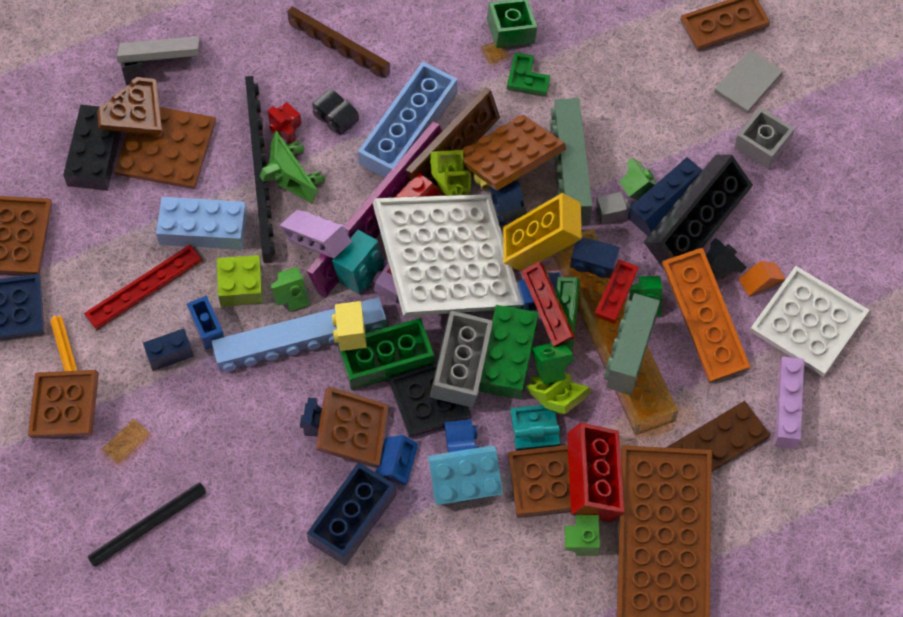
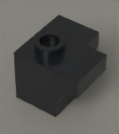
(723, 259)

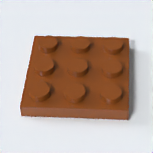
(63, 403)
(352, 427)
(540, 480)

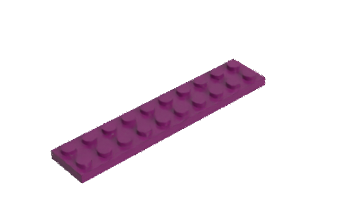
(322, 269)

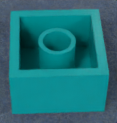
(359, 262)

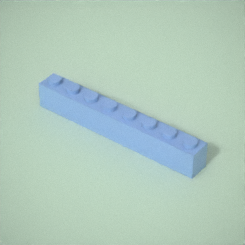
(288, 337)

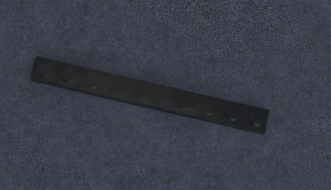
(259, 160)

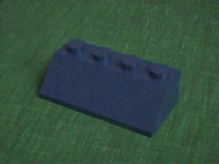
(656, 203)

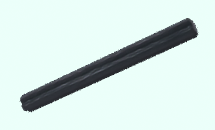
(146, 524)

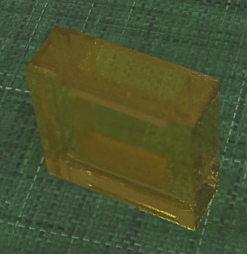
(492, 53)

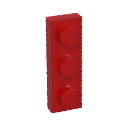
(616, 291)

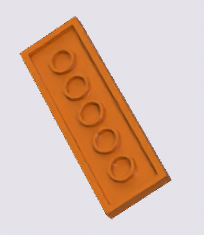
(705, 315)

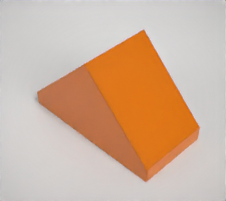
(761, 277)

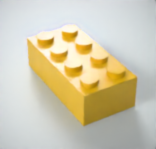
(542, 232)

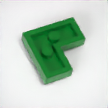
(525, 81)

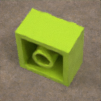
(239, 280)

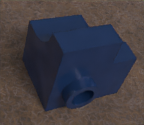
(311, 418)

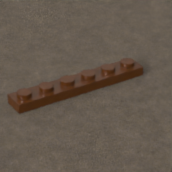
(342, 44)

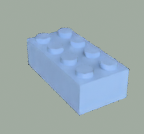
(202, 223)

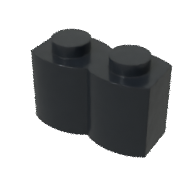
(335, 111)

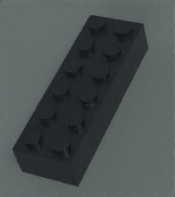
(700, 209)

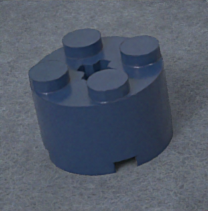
(508, 202)

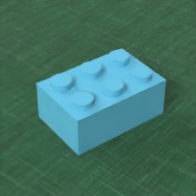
(465, 475)

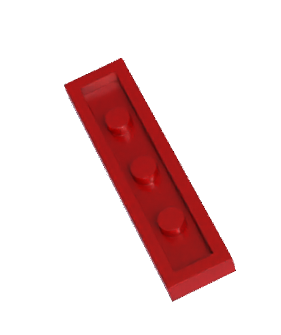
(548, 304)

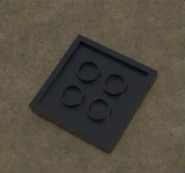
(417, 408)

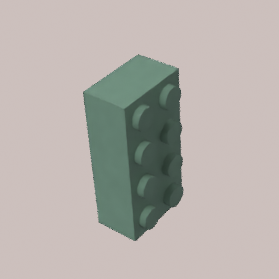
(631, 343)

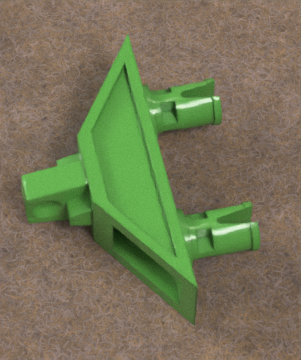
(288, 172)

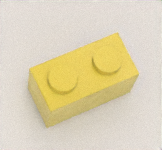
(350, 326)

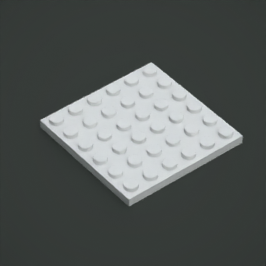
(446, 254)

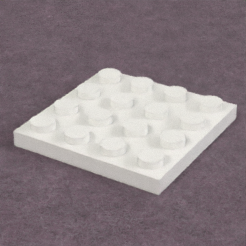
(809, 320)

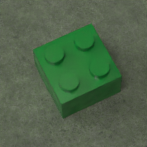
(511, 23)

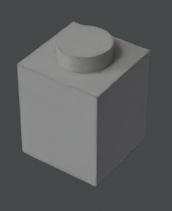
(612, 207)

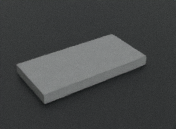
(158, 49)

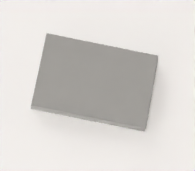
(748, 81)

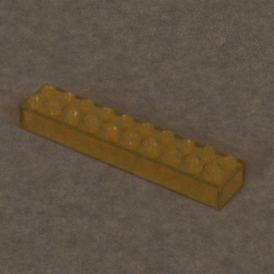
(651, 400)

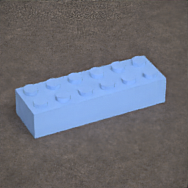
(407, 118)

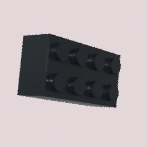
(91, 152)

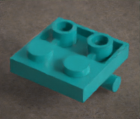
(534, 427)

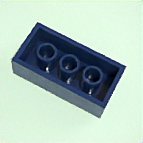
(351, 513)

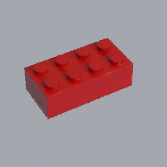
(595, 472)

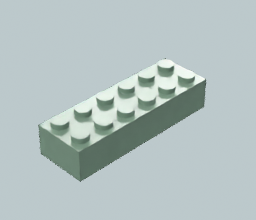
(572, 163)

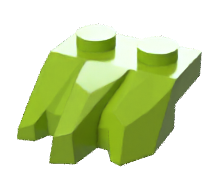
(449, 172)
(559, 395)

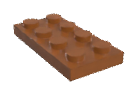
(724, 22)

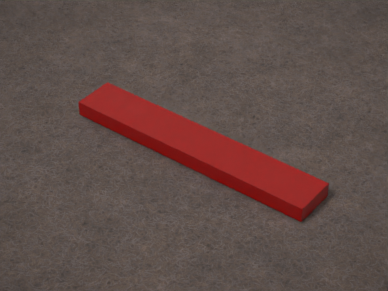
(143, 287)

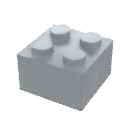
(764, 138)

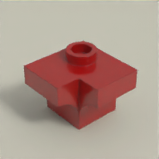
(284, 121)

